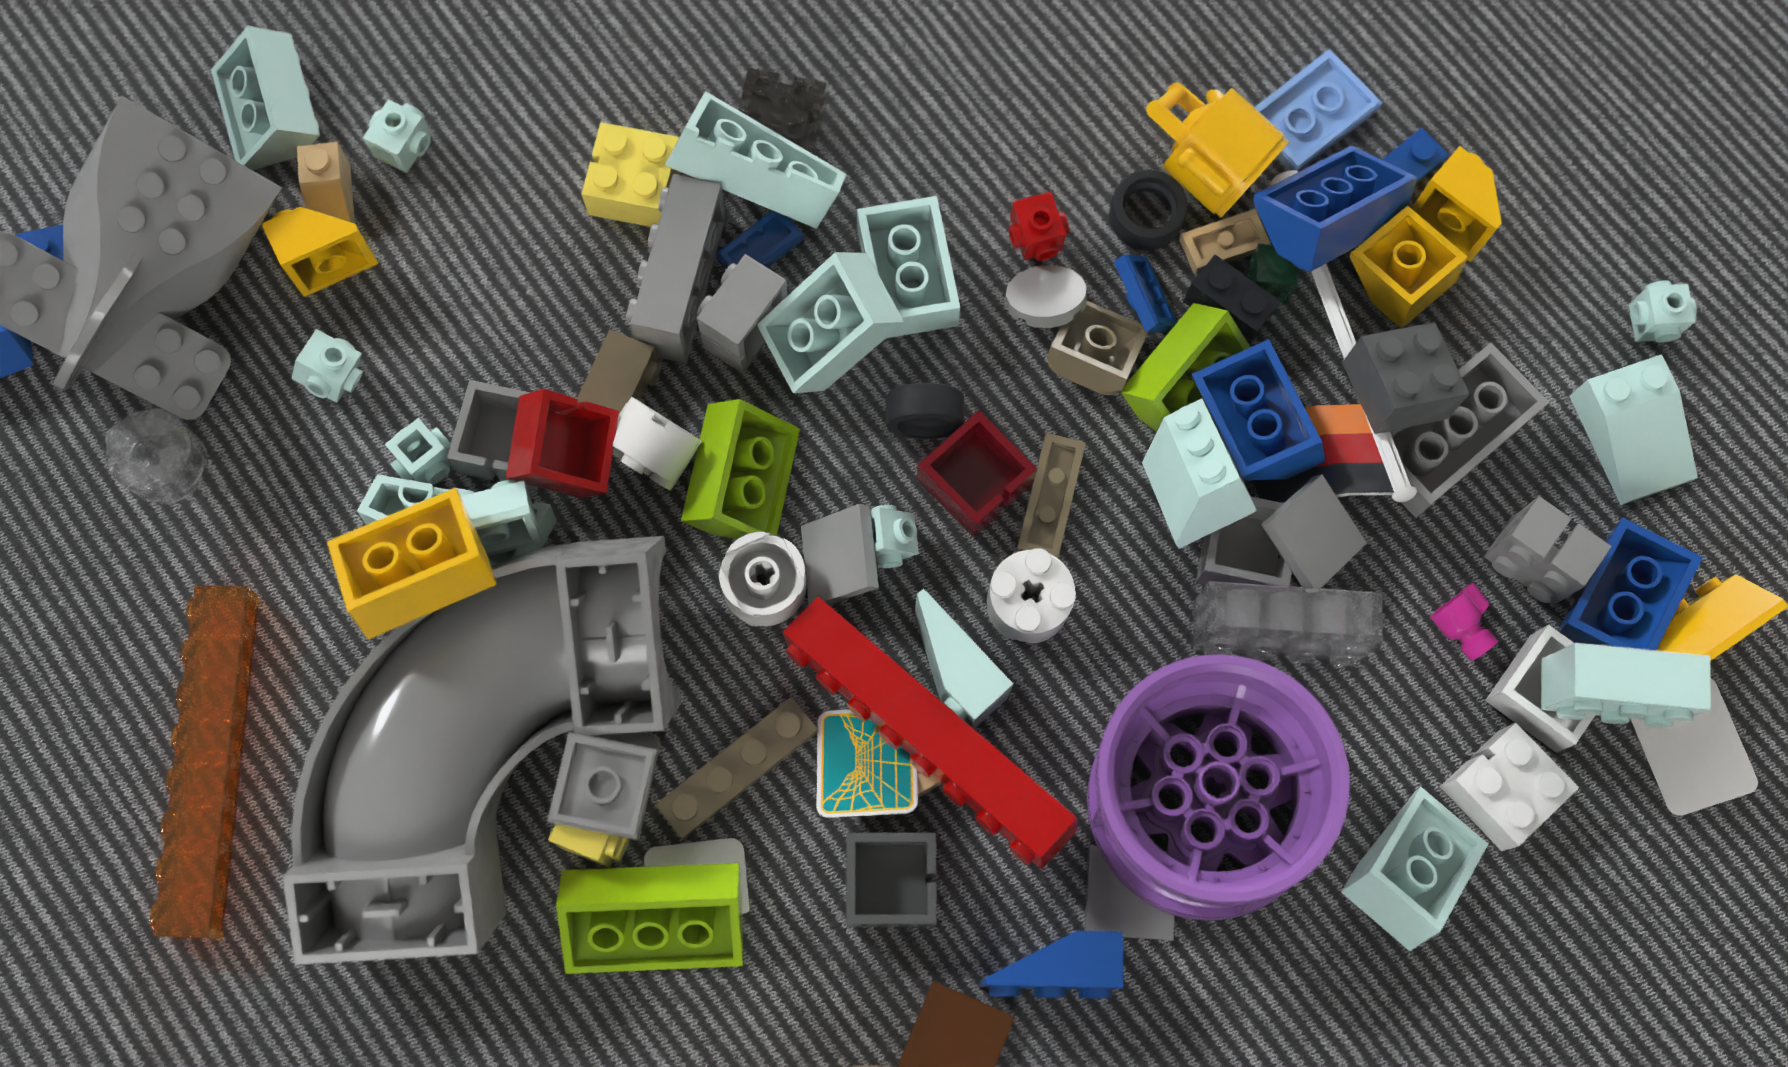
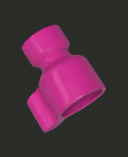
(1461, 621)

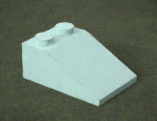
(1637, 428)
(960, 669)
(1416, 870)

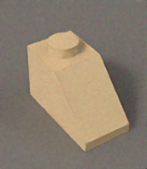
(326, 180)

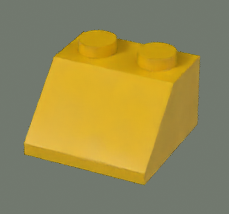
(1462, 202)
(317, 248)
(1407, 266)

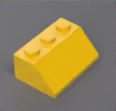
(410, 564)
(1719, 617)

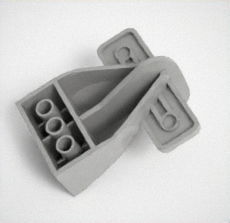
(144, 242)

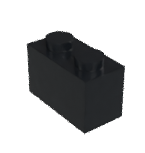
(1228, 289)

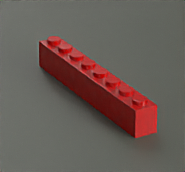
(931, 733)

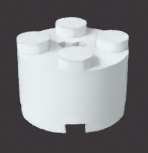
(653, 443)
(780, 562)
(1035, 573)

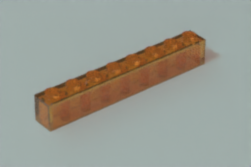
(206, 764)

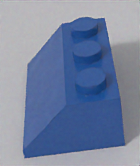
(1260, 415)
(1631, 591)

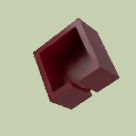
(976, 473)

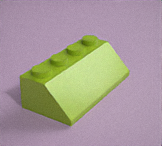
(650, 918)

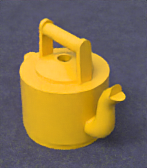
(1217, 145)

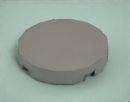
(1046, 296)

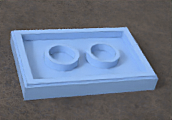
(1318, 109)

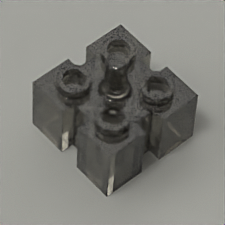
(785, 108)

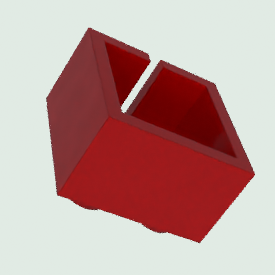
(562, 450)

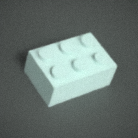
(912, 261)
(830, 322)
(1625, 684)

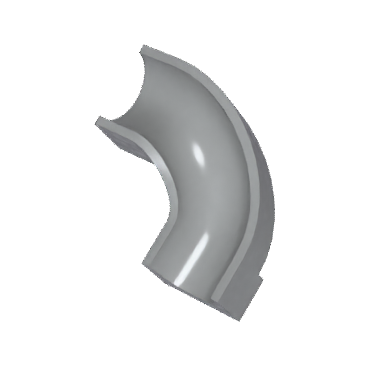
(424, 735)

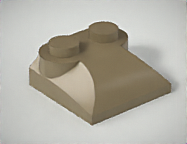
(1097, 349)

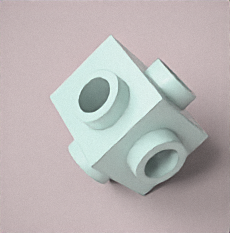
(398, 135)
(1662, 312)
(327, 366)
(420, 453)
(893, 535)

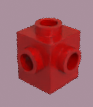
(1037, 227)

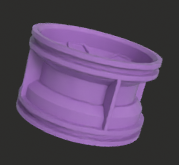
(1306, 771)

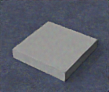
(1314, 533)
(840, 555)
(603, 786)
(1115, 908)

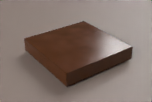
(955, 1031)

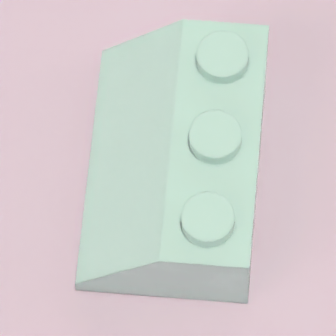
(264, 98)
(1195, 475)
(502, 516)

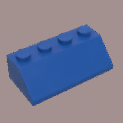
(1332, 206)

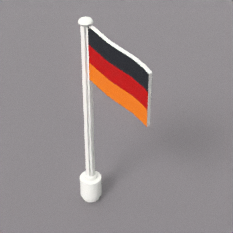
(1354, 455)

